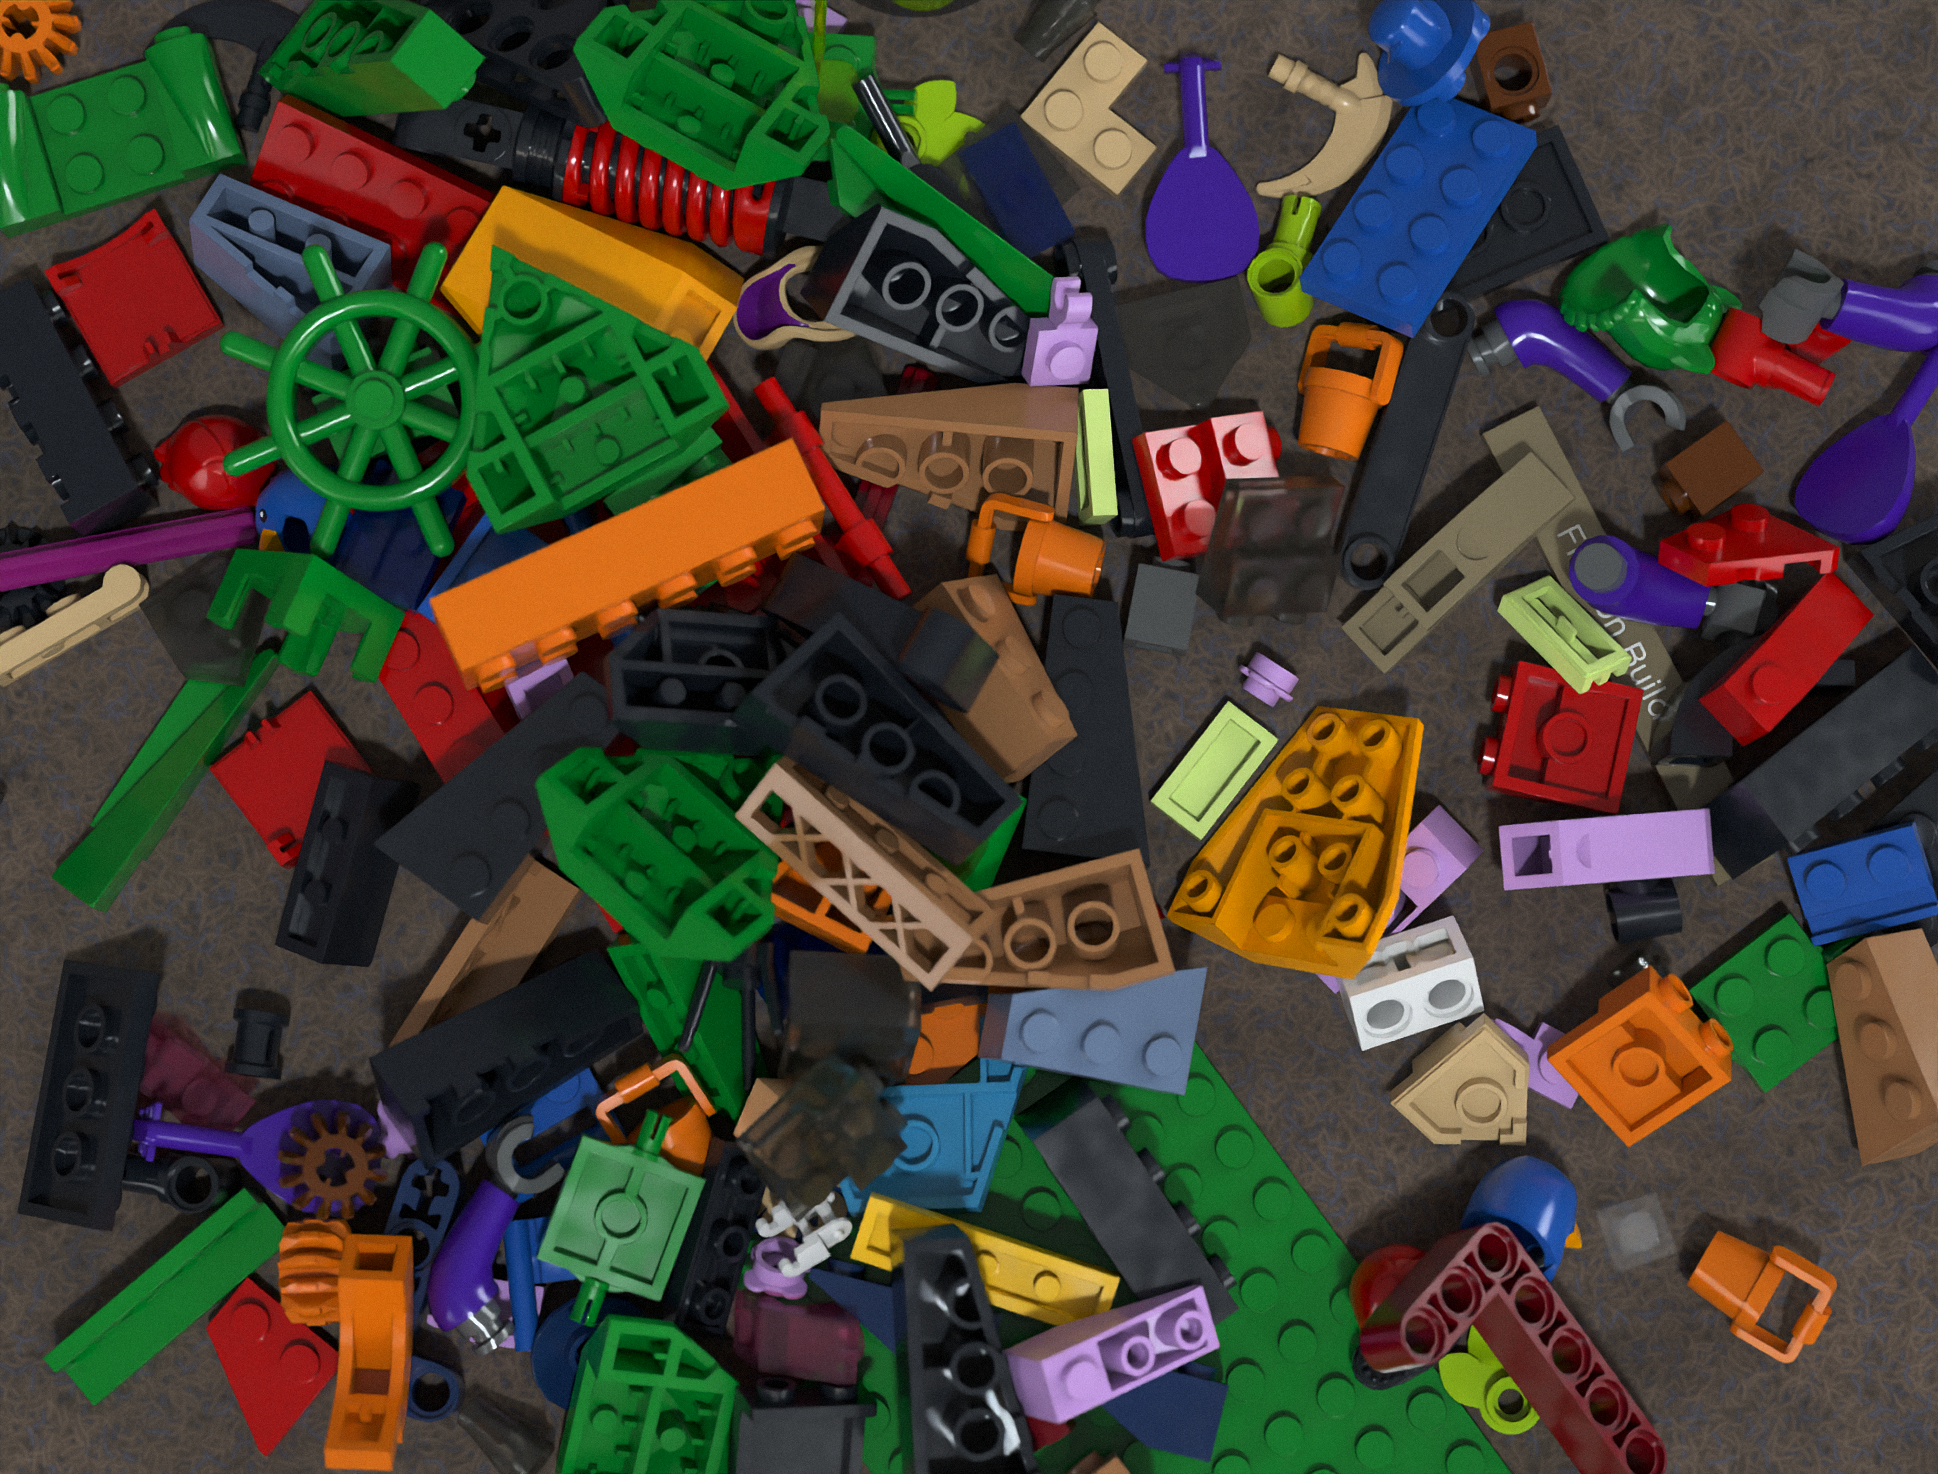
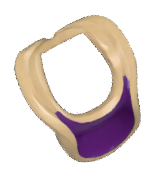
(763, 311)

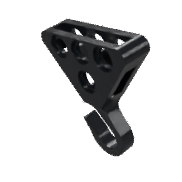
(532, 35)

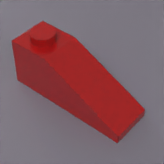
(1787, 660)

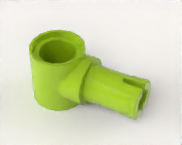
(1284, 263)

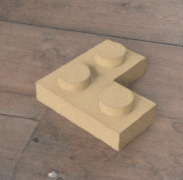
(1076, 115)

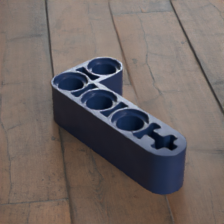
(448, 1207)

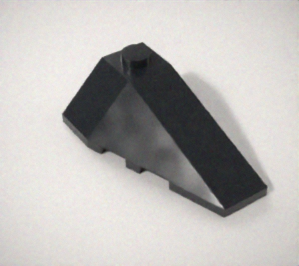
(919, 296)

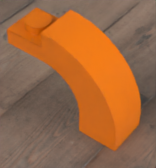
(373, 1352)

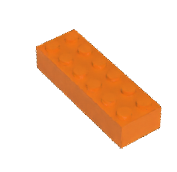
(629, 566)

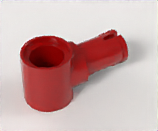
(1751, 358)

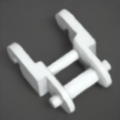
(815, 1243)

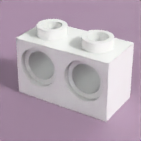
(1412, 984)

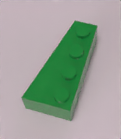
(372, 59)

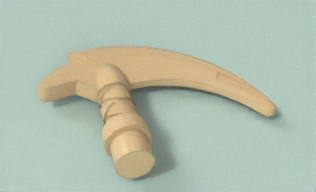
(1356, 133)

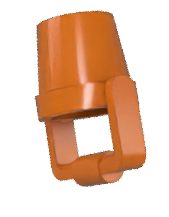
(1341, 404)
(1050, 556)
(689, 1132)
(1742, 1282)

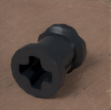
(257, 1044)

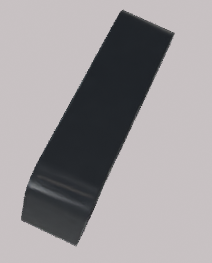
(927, 647)

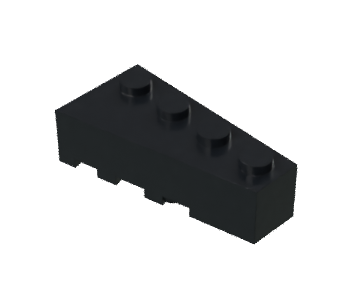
(1826, 764)
(1089, 792)
(503, 1055)

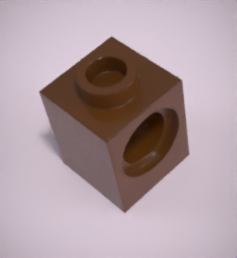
(1516, 48)
(1707, 473)

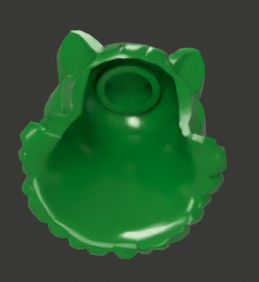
(1647, 301)

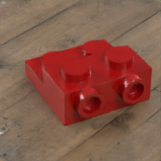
(1188, 470)
(1560, 742)

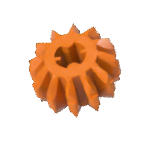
(52, 28)
(310, 1270)

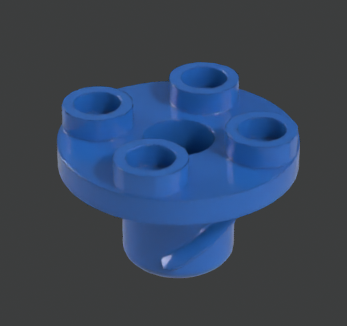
(1425, 46)

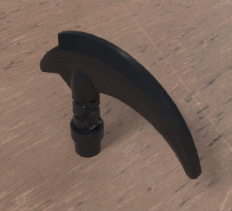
(252, 24)

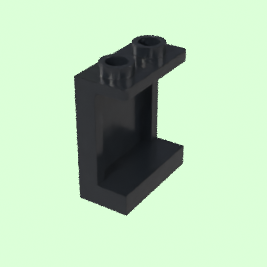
(799, 1427)

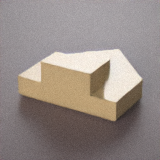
(1468, 1087)

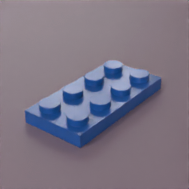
(1418, 213)

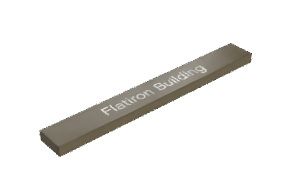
(1650, 664)

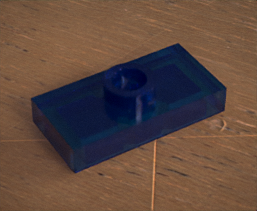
(1016, 191)

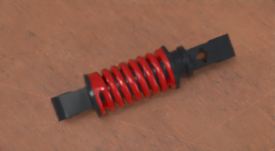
(624, 178)

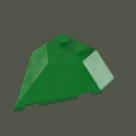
(710, 85)
(575, 398)
(663, 845)
(647, 1404)

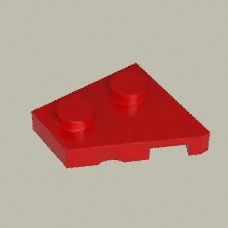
(1743, 546)
(270, 1362)

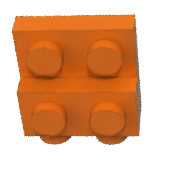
(1644, 1055)

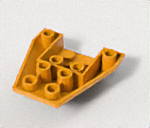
(631, 267)
(1312, 849)

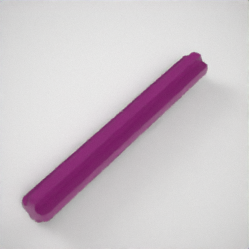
(127, 547)

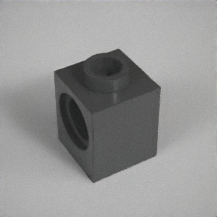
(1162, 607)

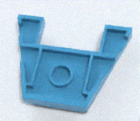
(950, 1139)

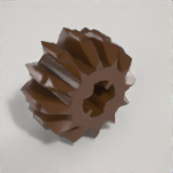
(351, 1174)

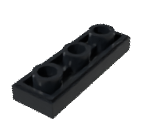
(715, 1242)

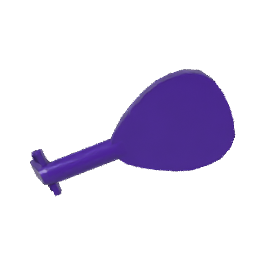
(1201, 214)
(1868, 476)
(258, 1143)

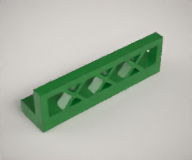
(170, 1296)

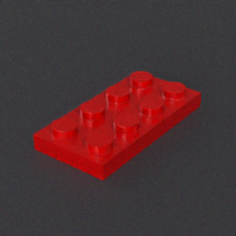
(368, 187)

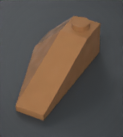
(961, 444)
(1065, 931)

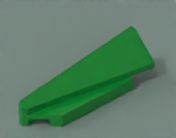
(870, 176)
(159, 784)
(664, 994)

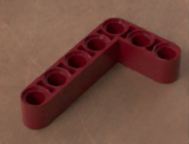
(1494, 1284)

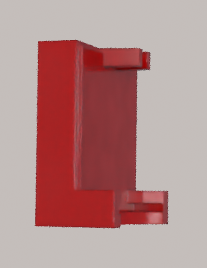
(135, 299)
(279, 772)

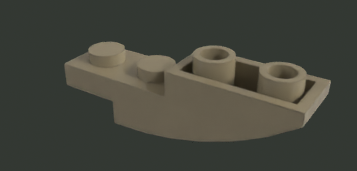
(1458, 562)

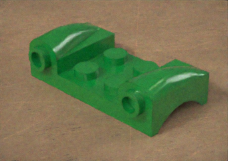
(115, 135)

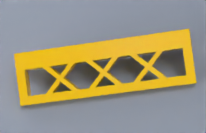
(1012, 1271)

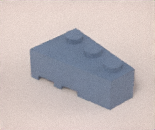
(255, 254)
(1116, 1037)

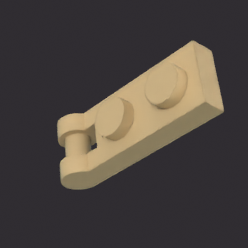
(71, 623)

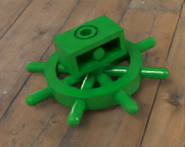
(369, 406)

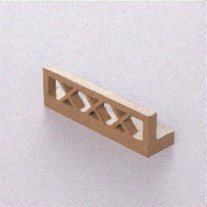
(887, 859)
(498, 954)

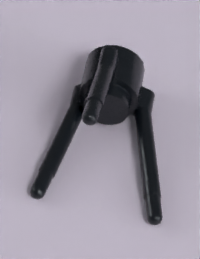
(741, 974)

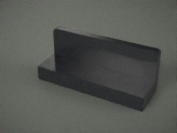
(340, 875)

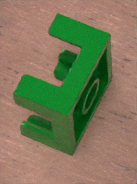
(312, 605)

